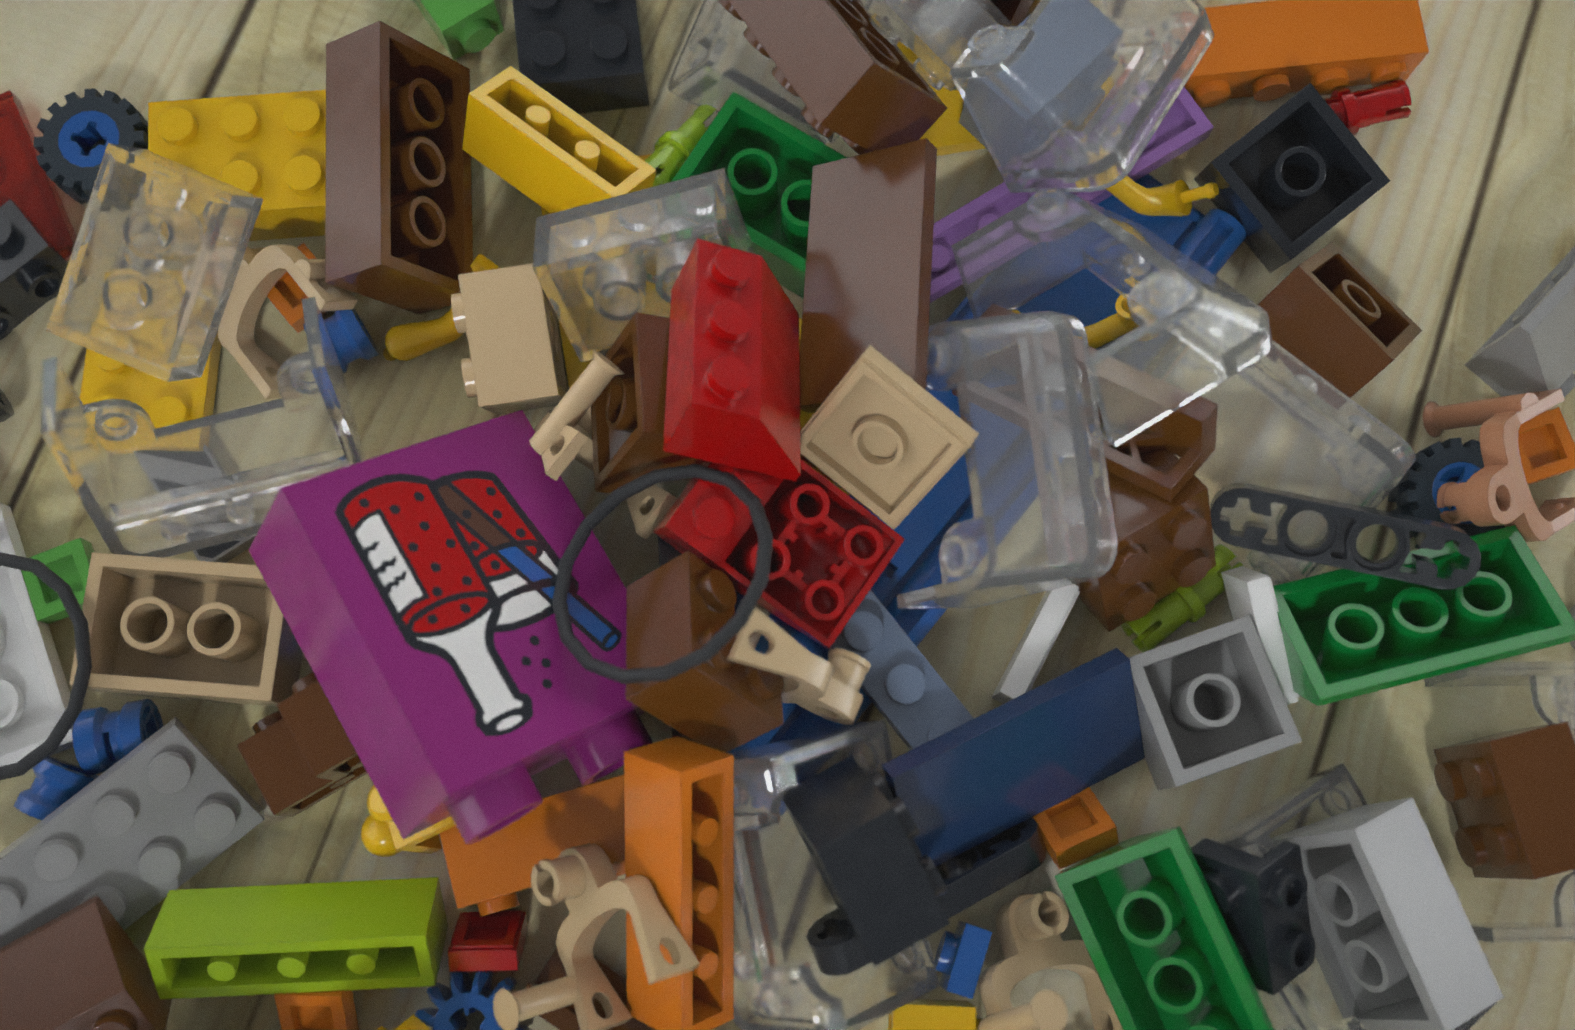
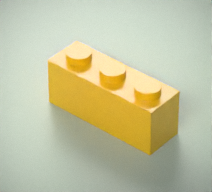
(547, 146)

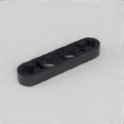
(1343, 527)
(967, 879)

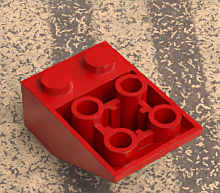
(822, 547)

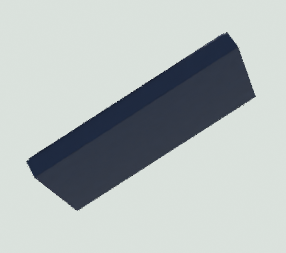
(1020, 757)

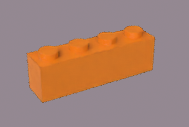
(1287, 44)
(684, 845)
(502, 864)

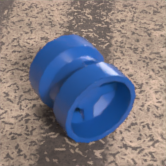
(108, 736)

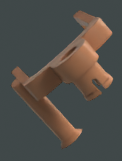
(1500, 489)

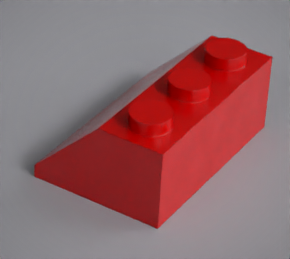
(733, 364)

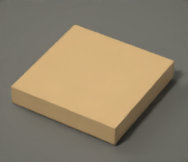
(884, 438)

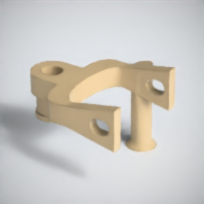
(255, 279)
(568, 436)
(809, 681)
(593, 895)
(1033, 943)

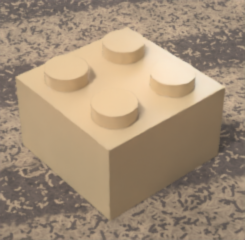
(511, 340)

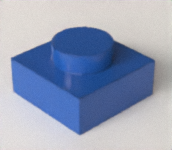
(962, 958)

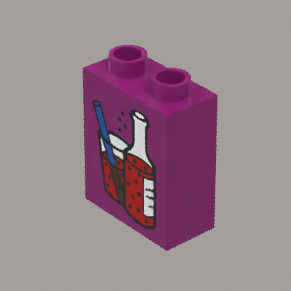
(436, 627)

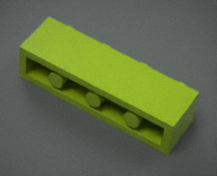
(298, 938)

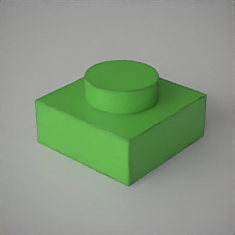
(71, 564)

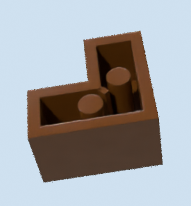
(674, 615)
(301, 751)

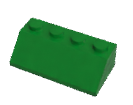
(1371, 632)
(1160, 938)

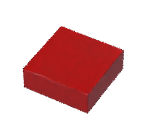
(487, 941)

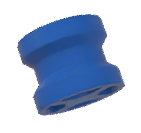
(349, 337)
(53, 785)

